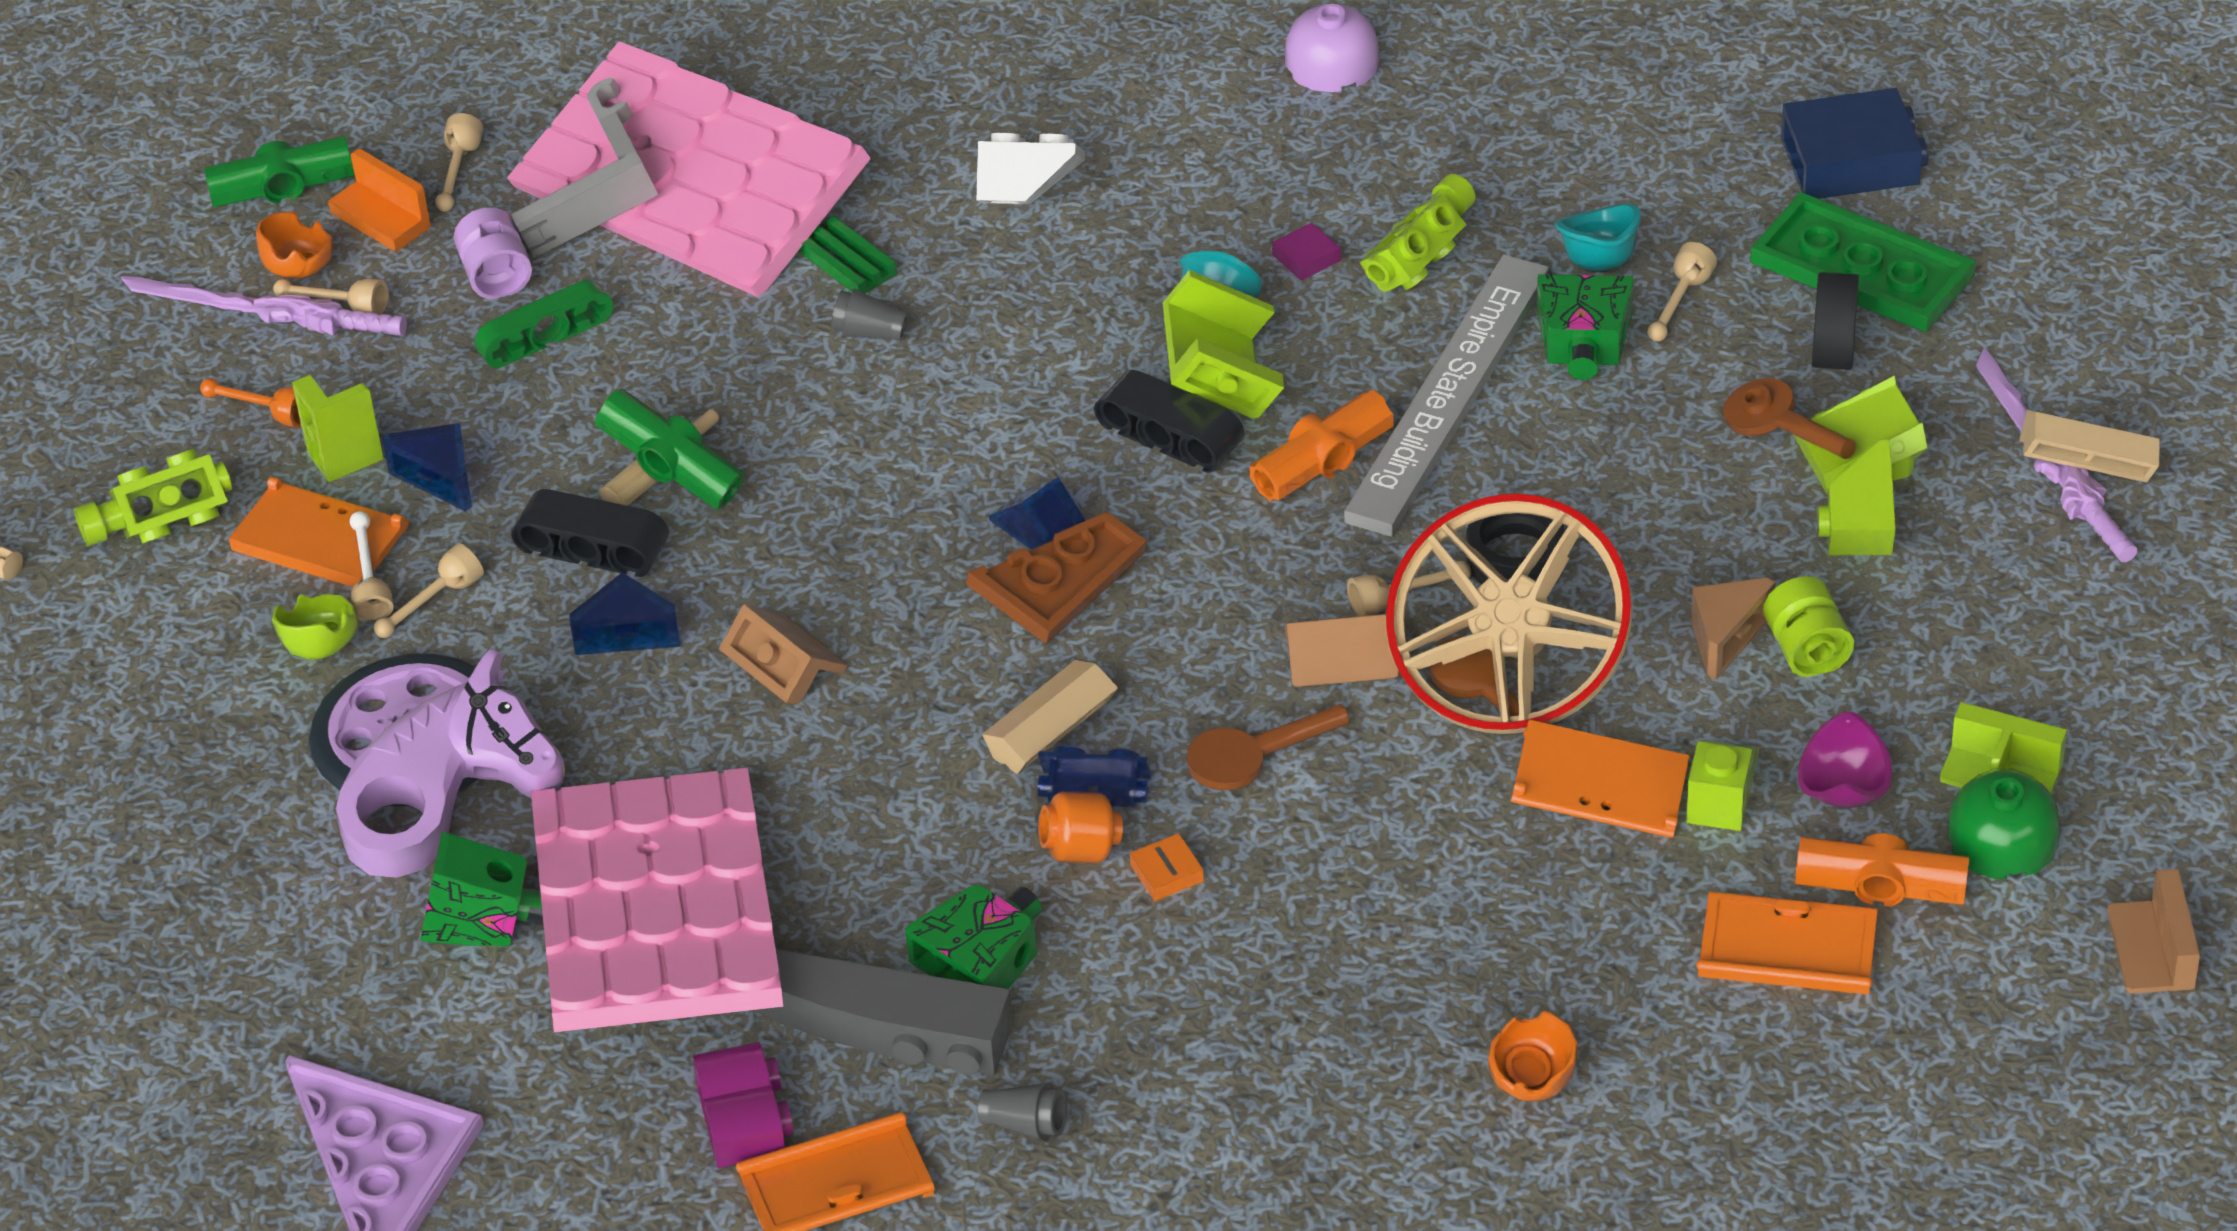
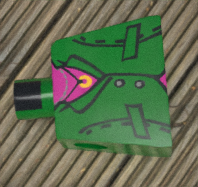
(1584, 320)
(477, 895)
(976, 937)

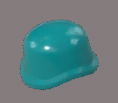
(1600, 237)
(1223, 269)

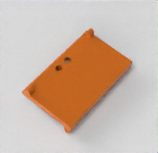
(299, 533)
(1574, 766)
(1756, 945)
(836, 1176)

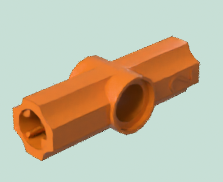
(1321, 445)
(1882, 870)

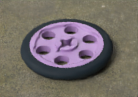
(388, 680)

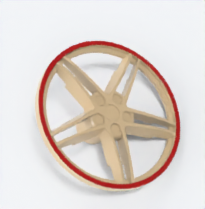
(1509, 614)

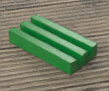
(853, 251)

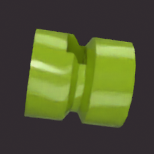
(1808, 626)

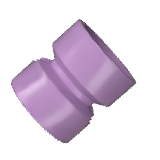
(492, 253)

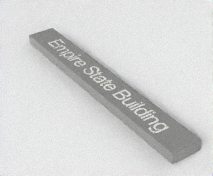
(1445, 397)

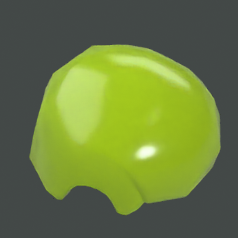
(316, 626)

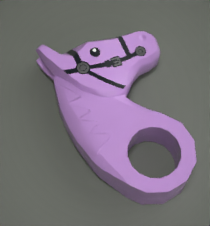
(425, 756)

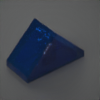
(431, 461)
(1038, 514)
(624, 618)

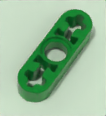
(585, 308)

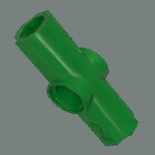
(279, 171)
(669, 448)

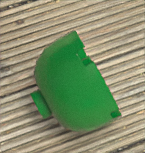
(2004, 824)

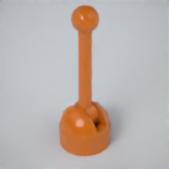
(281, 405)

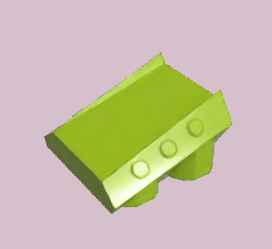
(1866, 418)

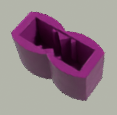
(740, 1103)

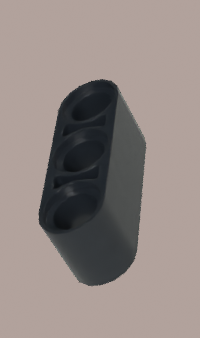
(1170, 419)
(590, 531)

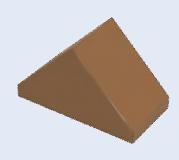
(1727, 619)

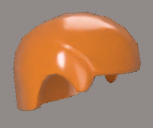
(292, 248)
(1533, 1057)

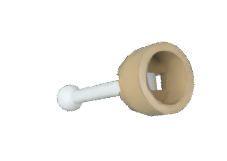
(371, 586)

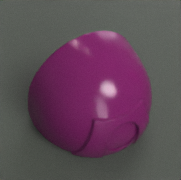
(1845, 763)

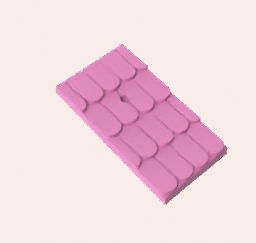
(730, 171)
(654, 900)

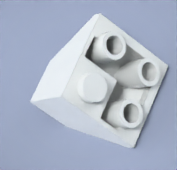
(1021, 170)

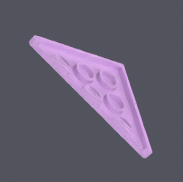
(381, 1144)

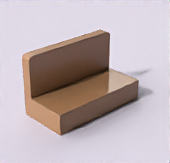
(1339, 650)
(778, 652)
(2156, 938)

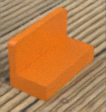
(382, 203)

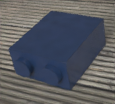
(1853, 143)

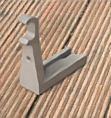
(595, 196)

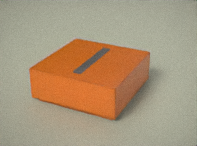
(1166, 867)

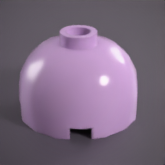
(1331, 48)

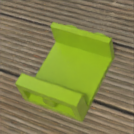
(1213, 347)

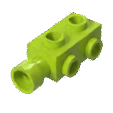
(1420, 236)
(164, 495)

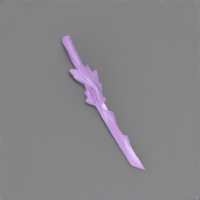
(315, 314)
(2081, 493)

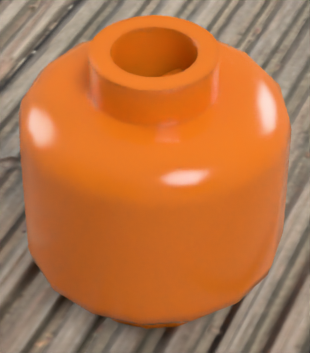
(1079, 827)

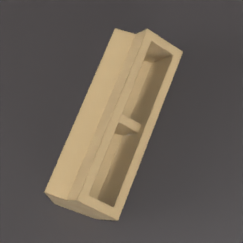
(2089, 446)
(1049, 714)

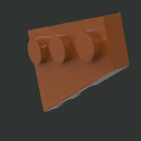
(1061, 578)

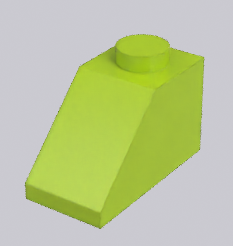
(1861, 506)
(1720, 784)

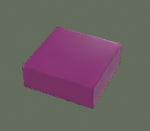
(1306, 251)

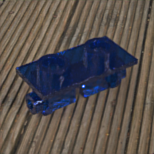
(1113, 773)

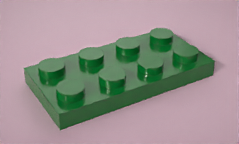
(1896, 271)

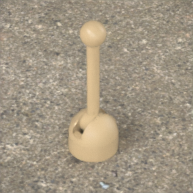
(461, 135)
(1689, 275)
(363, 295)
(456, 570)
(1370, 592)

